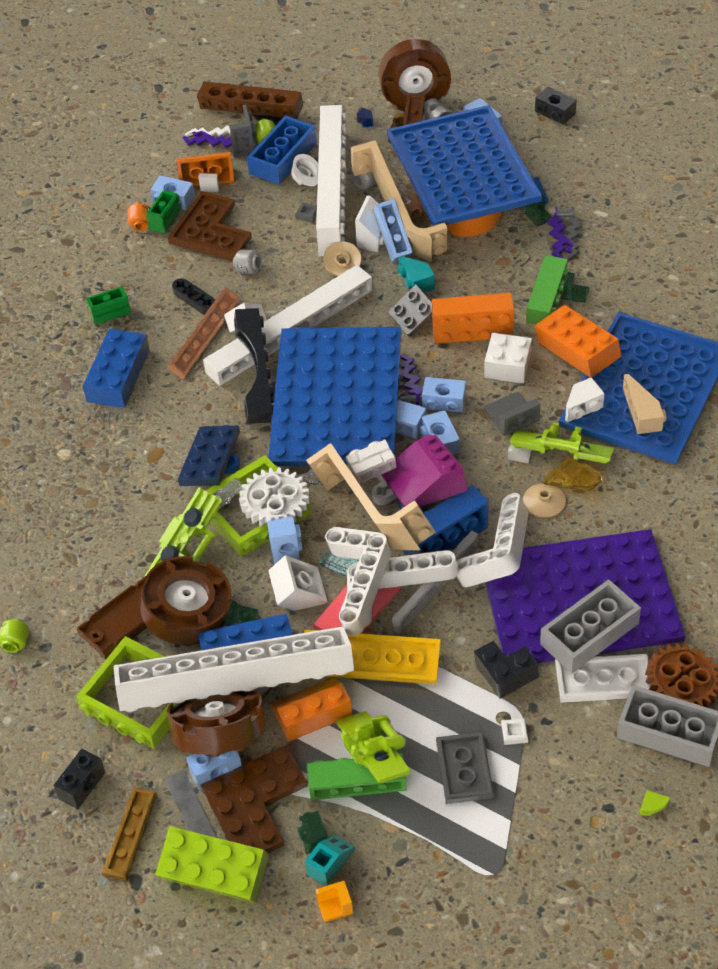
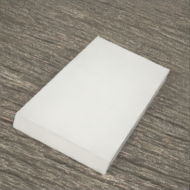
(602, 678)

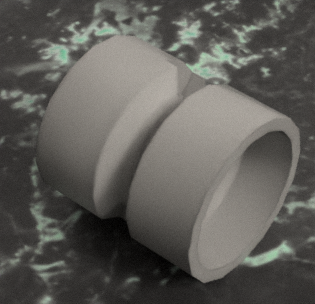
(434, 109)

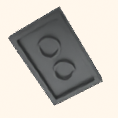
(464, 768)

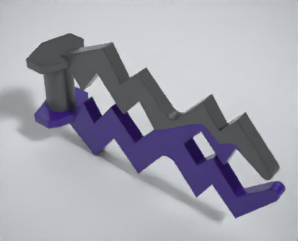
(556, 222)
(415, 390)

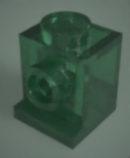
(240, 614)
(311, 830)

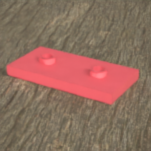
(330, 616)

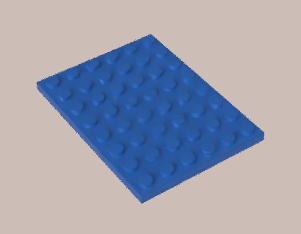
(463, 166)
(668, 364)
(335, 391)

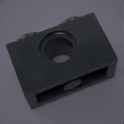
(555, 105)
(79, 778)

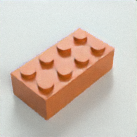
(472, 317)
(578, 341)

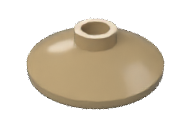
(341, 251)
(544, 501)

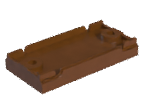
(115, 621)

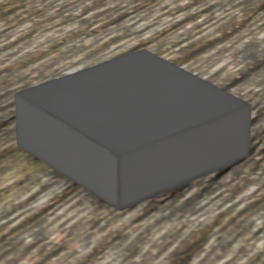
(306, 212)

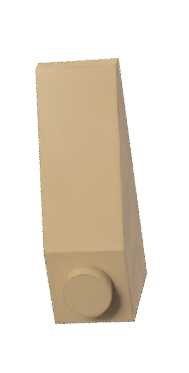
(643, 407)

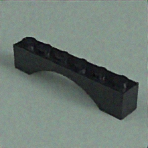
(248, 330)

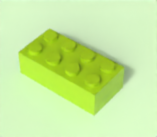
(212, 864)

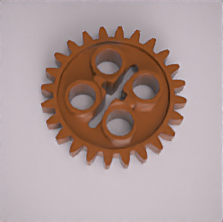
(683, 676)

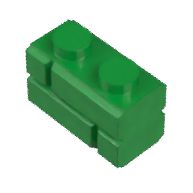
(163, 211)
(108, 305)

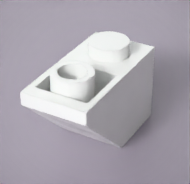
(584, 399)

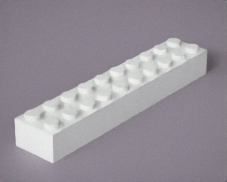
(331, 177)
(232, 668)

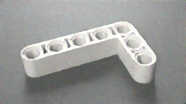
(507, 550)
(374, 556)
(414, 570)

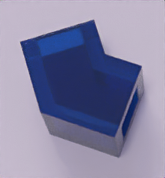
(365, 118)

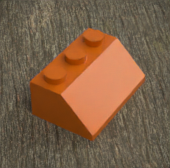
(220, 164)
(312, 708)

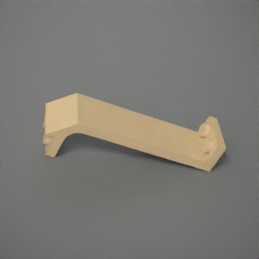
(423, 241)
(402, 530)

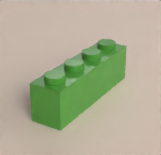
(547, 289)
(346, 779)

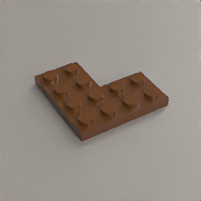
(203, 228)
(242, 797)

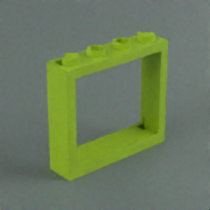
(259, 535)
(107, 716)

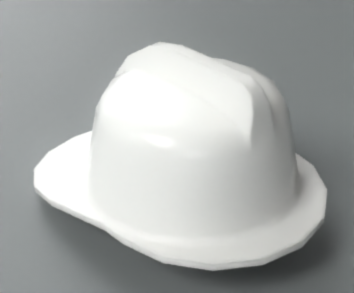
(305, 170)

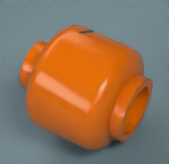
(137, 216)

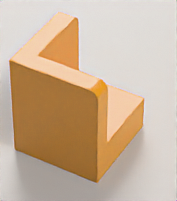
(334, 901)

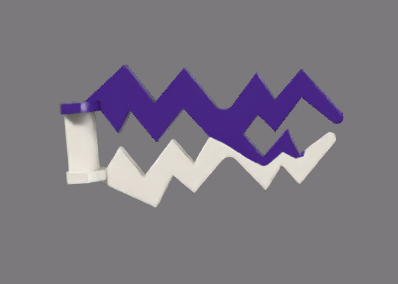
(208, 136)

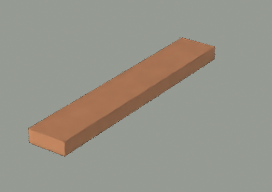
(203, 333)

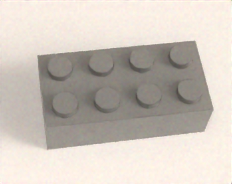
(590, 626)
(669, 725)

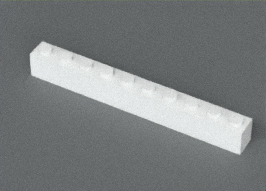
(305, 313)

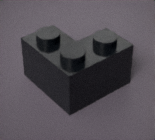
(507, 672)

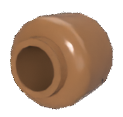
(413, 205)

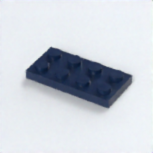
(209, 455)

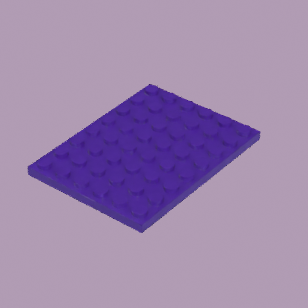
(565, 572)

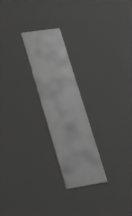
(189, 804)

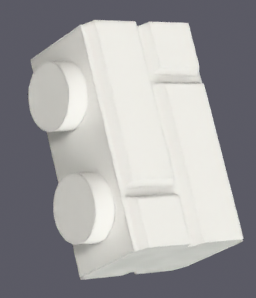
(371, 461)

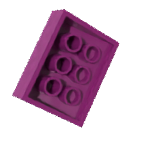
(426, 473)

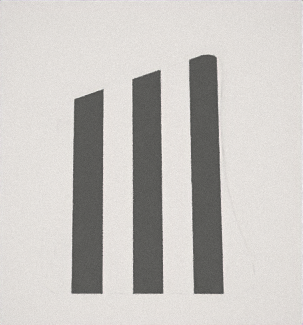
(420, 712)

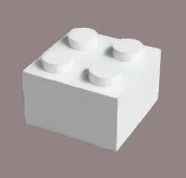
(507, 358)

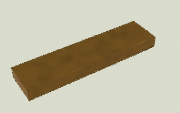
(129, 834)

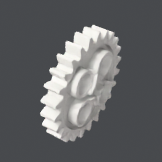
(274, 496)

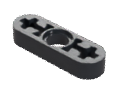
(197, 303)

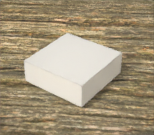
(209, 182)
(514, 731)

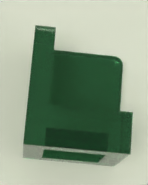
(537, 213)
(572, 291)

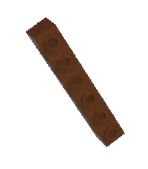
(257, 99)

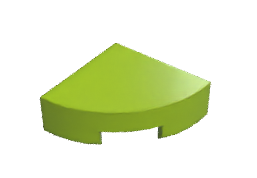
(653, 803)

